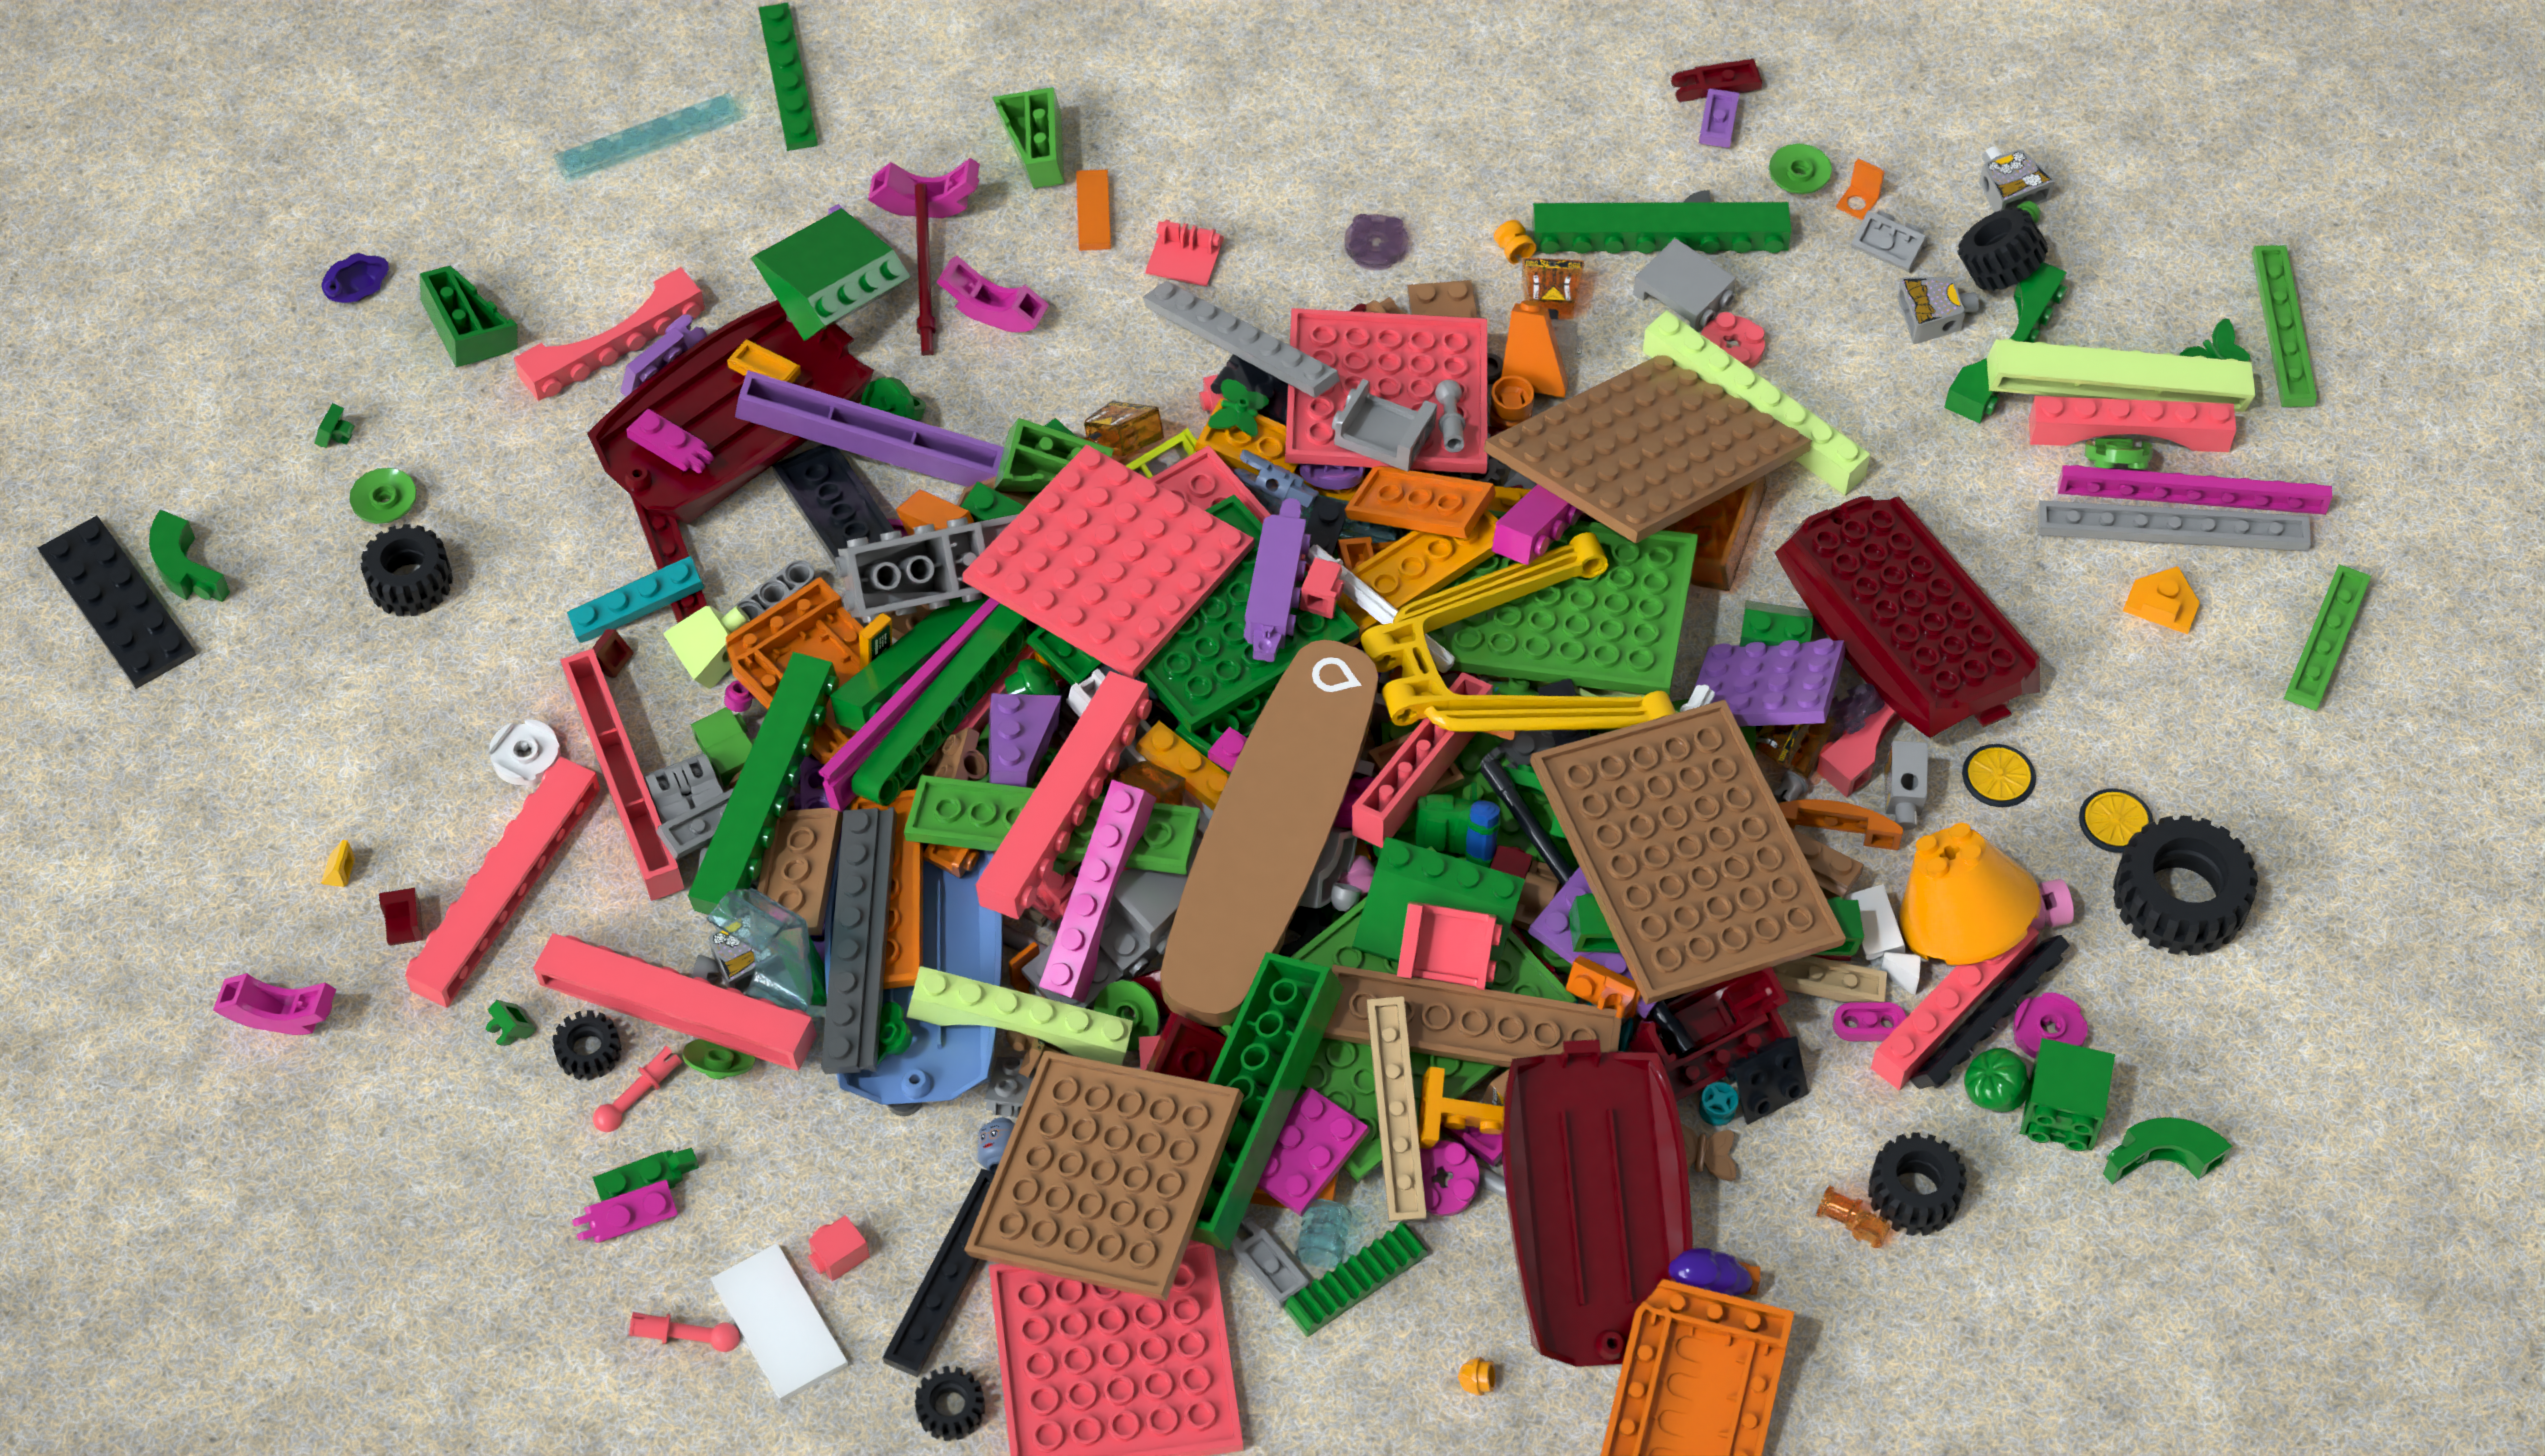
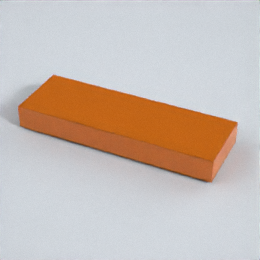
(1093, 210)

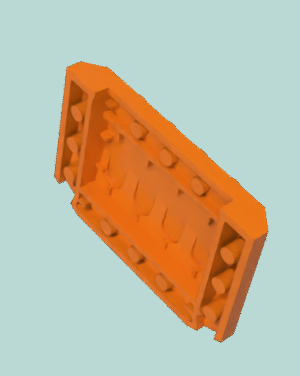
(803, 623)
(1697, 1375)

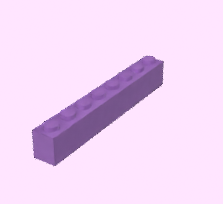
(866, 431)

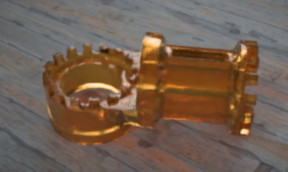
(1859, 1222)

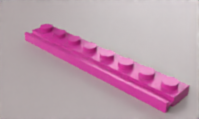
(843, 765)

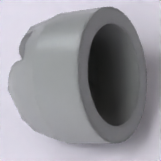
(1345, 896)
(705, 968)

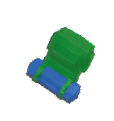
(1458, 826)

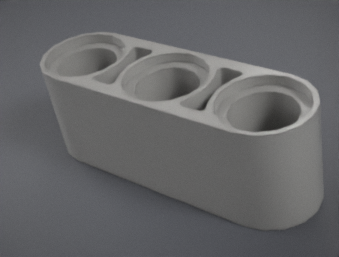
(777, 588)

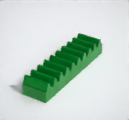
(1355, 1279)

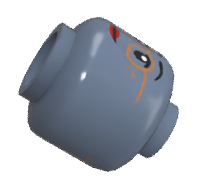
(993, 1141)

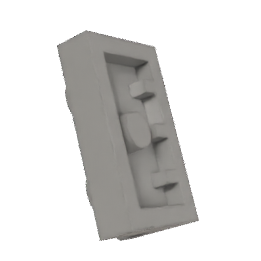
(1889, 240)

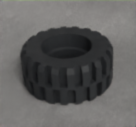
(2177, 922)

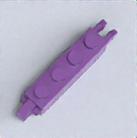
(1274, 581)

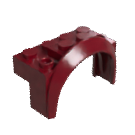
(1704, 1016)

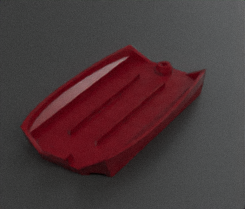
(702, 398)
(1908, 615)
(1592, 1194)

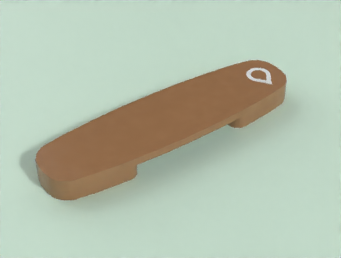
(1268, 831)

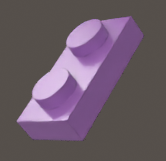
(1718, 118)

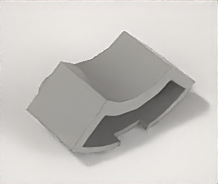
(1333, 862)

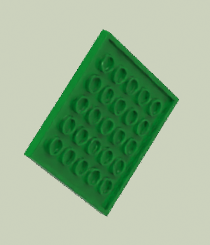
(1209, 662)

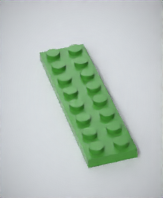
(983, 813)

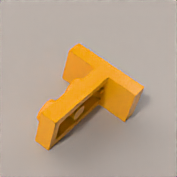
(1453, 1112)

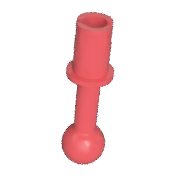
(609, 1116)
(723, 1336)

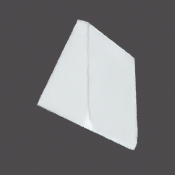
(1902, 970)

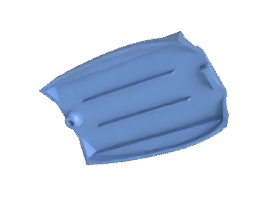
(956, 940)

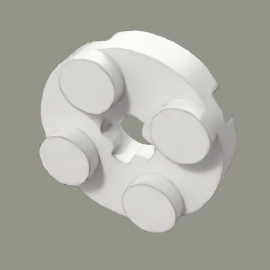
(529, 769)

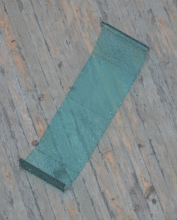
(778, 945)

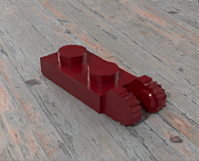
(1727, 76)

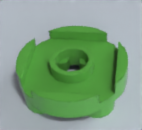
(2118, 450)

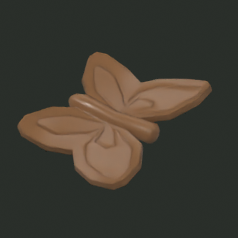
(1710, 1152)

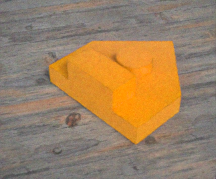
(2164, 600)

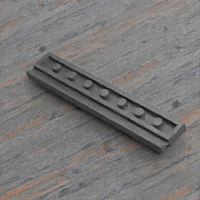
(859, 941)

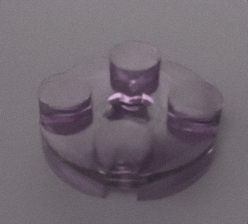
(1376, 226)
(1852, 710)

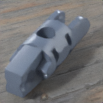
(1288, 484)

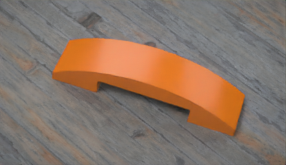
(1847, 817)

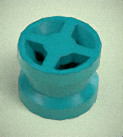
(1719, 1095)

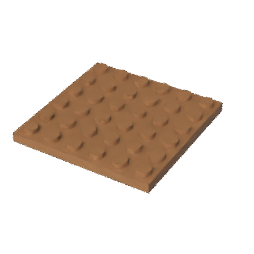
(1105, 1174)

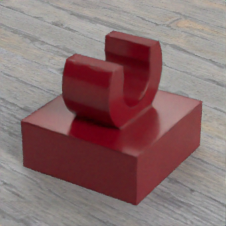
(612, 652)

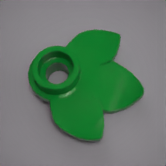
(894, 1032)

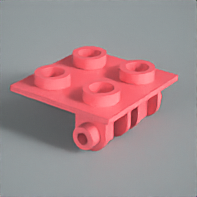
(1184, 253)

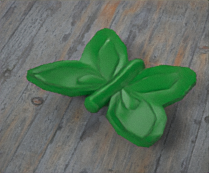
(2223, 345)
(1238, 408)

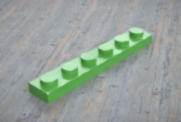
(2284, 326)

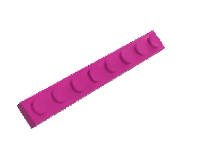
(2194, 489)

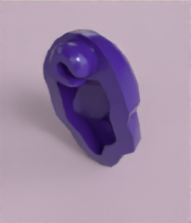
(354, 278)
(1711, 1271)

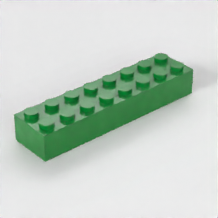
(1267, 1063)

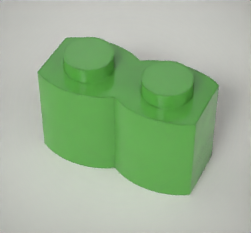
(723, 742)

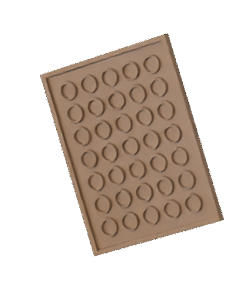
(1647, 447)
(1686, 851)

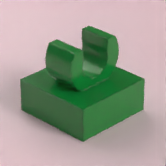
(334, 427)
(511, 1020)

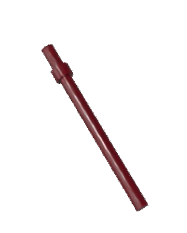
(925, 322)

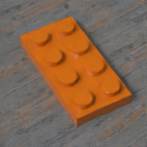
(1420, 501)

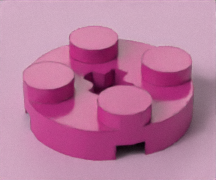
(2046, 1009)
(1460, 1189)

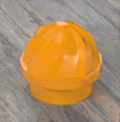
(1477, 1376)

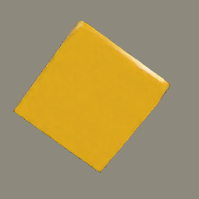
(339, 865)

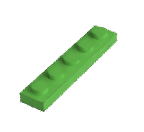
(2327, 637)

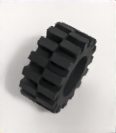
(591, 1063)
(943, 1383)

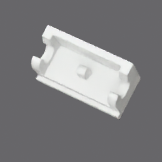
(1878, 924)

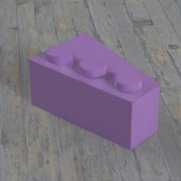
(1020, 736)

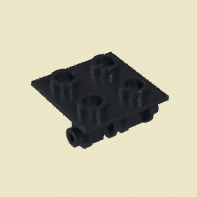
(1769, 1078)

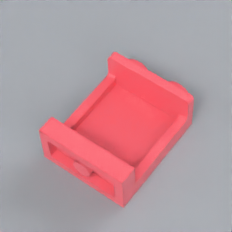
(1448, 945)

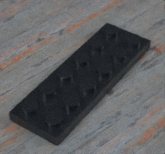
(831, 498)
(116, 602)

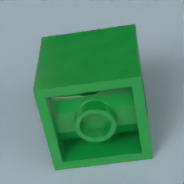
(2067, 1095)

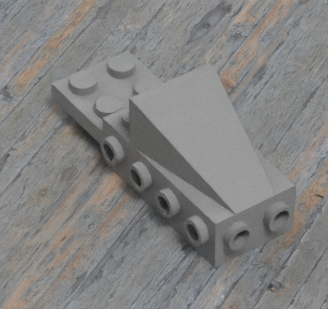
(914, 567)
(1132, 931)

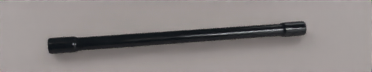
(1505, 789)

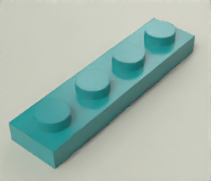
(635, 599)

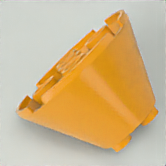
(1965, 898)

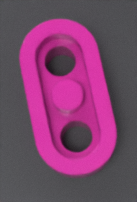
(1868, 1020)

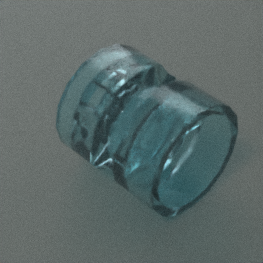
(1323, 1234)

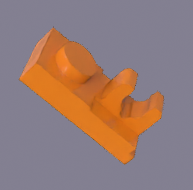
(1603, 987)

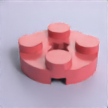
(1740, 329)

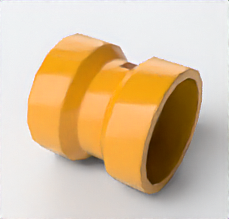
(1513, 239)

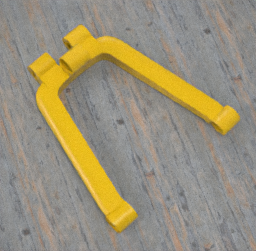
(1424, 694)

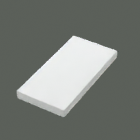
(779, 1322)

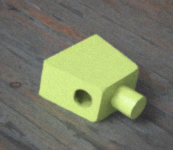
(702, 645)

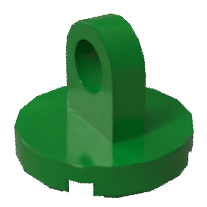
(893, 397)

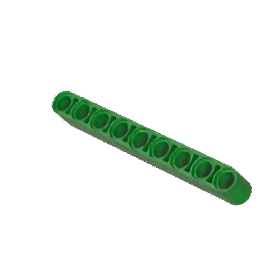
(942, 706)

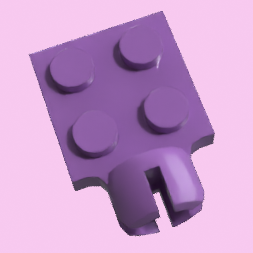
(675, 342)

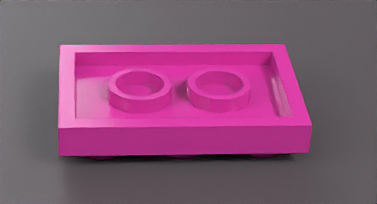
(1310, 1151)

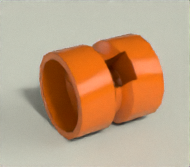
(1511, 402)

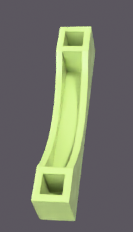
(958, 1000)

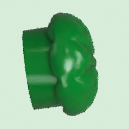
(1031, 679)
(1997, 1080)

